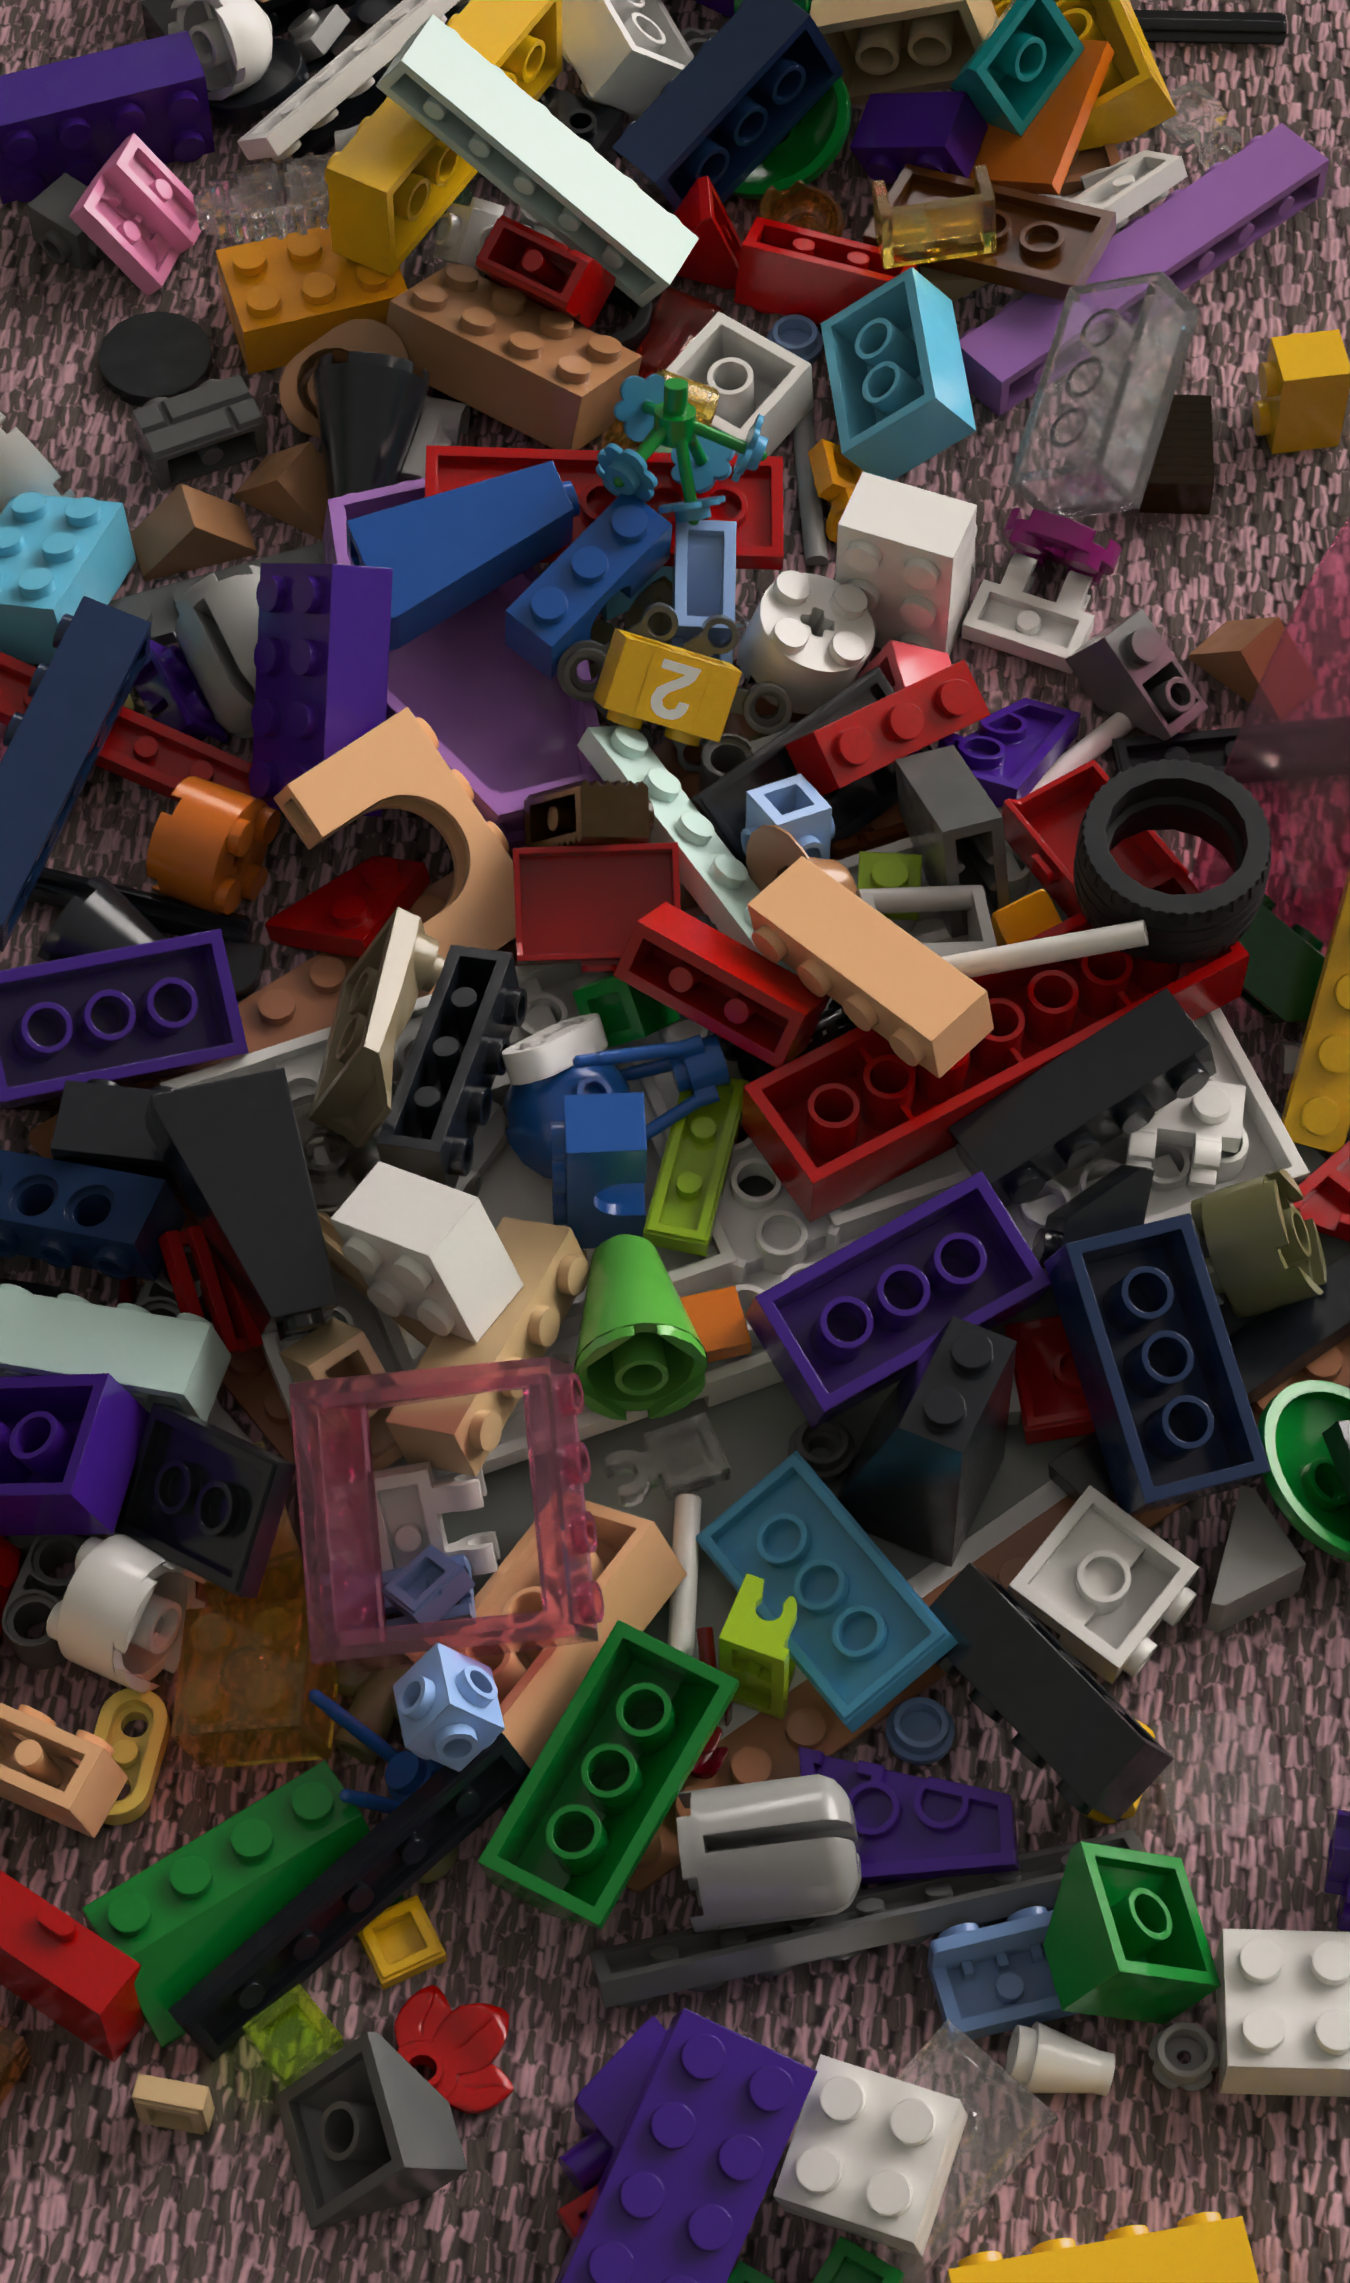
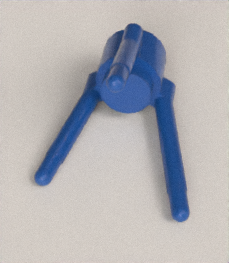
(694, 1064)
(404, 1769)

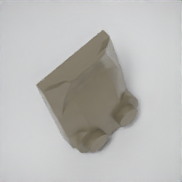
(369, 1018)

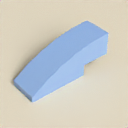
(704, 580)

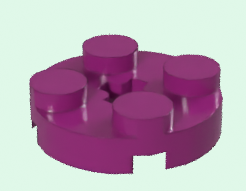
(1065, 538)

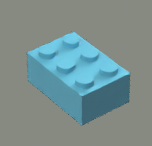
(897, 376)
(51, 559)

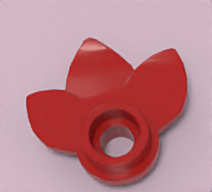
(456, 2047)

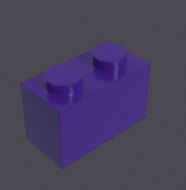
(918, 129)

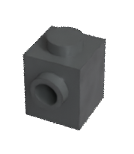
(56, 230)

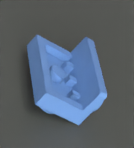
(995, 1974)

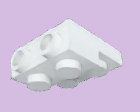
(1105, 1585)

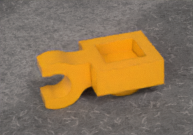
(834, 480)

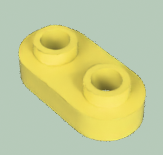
(136, 1756)

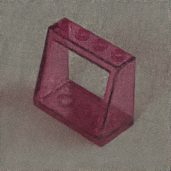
(342, 1520)

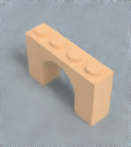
(403, 770)

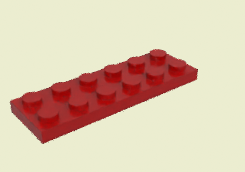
(751, 501)

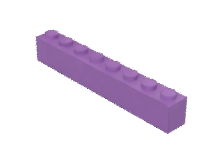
(1181, 237)

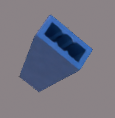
(463, 543)

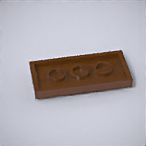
(1039, 239)

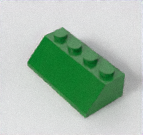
(607, 1777)
(223, 1888)

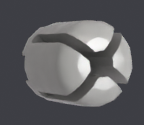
(218, 641)
(769, 1851)

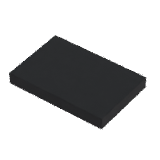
(205, 1499)

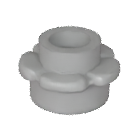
(1187, 2039)

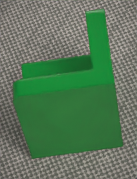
(623, 1009)

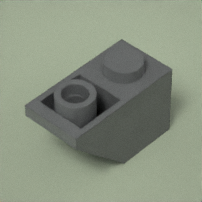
(1136, 674)

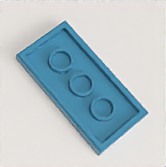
(858, 1619)

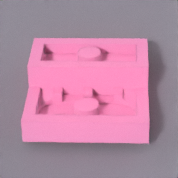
(138, 214)

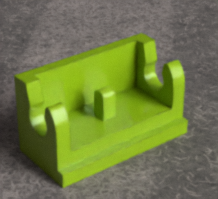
(758, 1650)

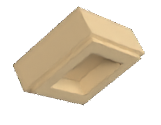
(173, 2104)

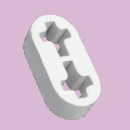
(554, 1048)

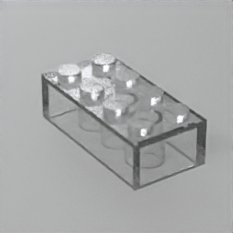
(1104, 396)

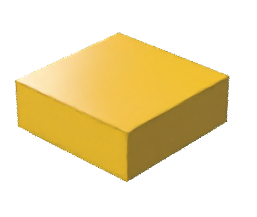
(401, 1943)

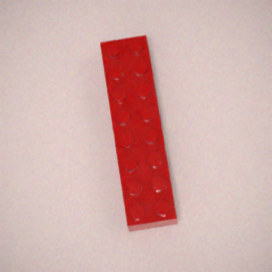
(864, 1116)

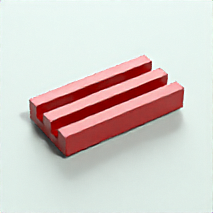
(186, 1295)

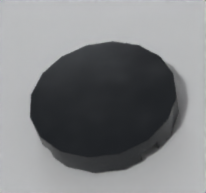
(283, 77)
(154, 357)

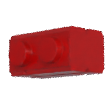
(545, 271)

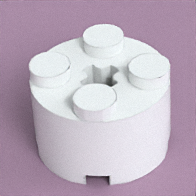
(807, 638)
(124, 1611)

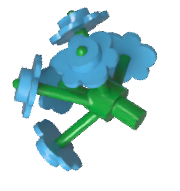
(661, 415)

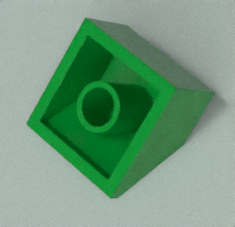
(1127, 1936)

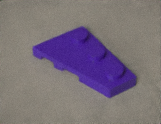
(1015, 747)
(919, 1824)

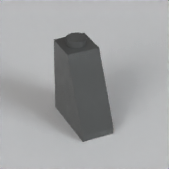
(953, 828)

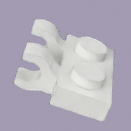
(1027, 625)
(1206, 1121)
(411, 1517)

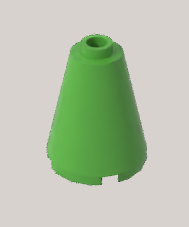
(636, 1335)

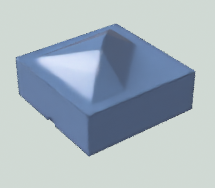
(428, 1586)

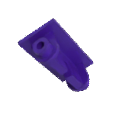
(169, 681)

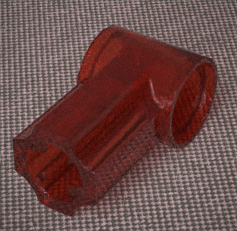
(673, 326)

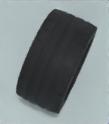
(1187, 800)

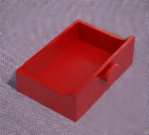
(1046, 830)
(587, 900)
(67, 1971)

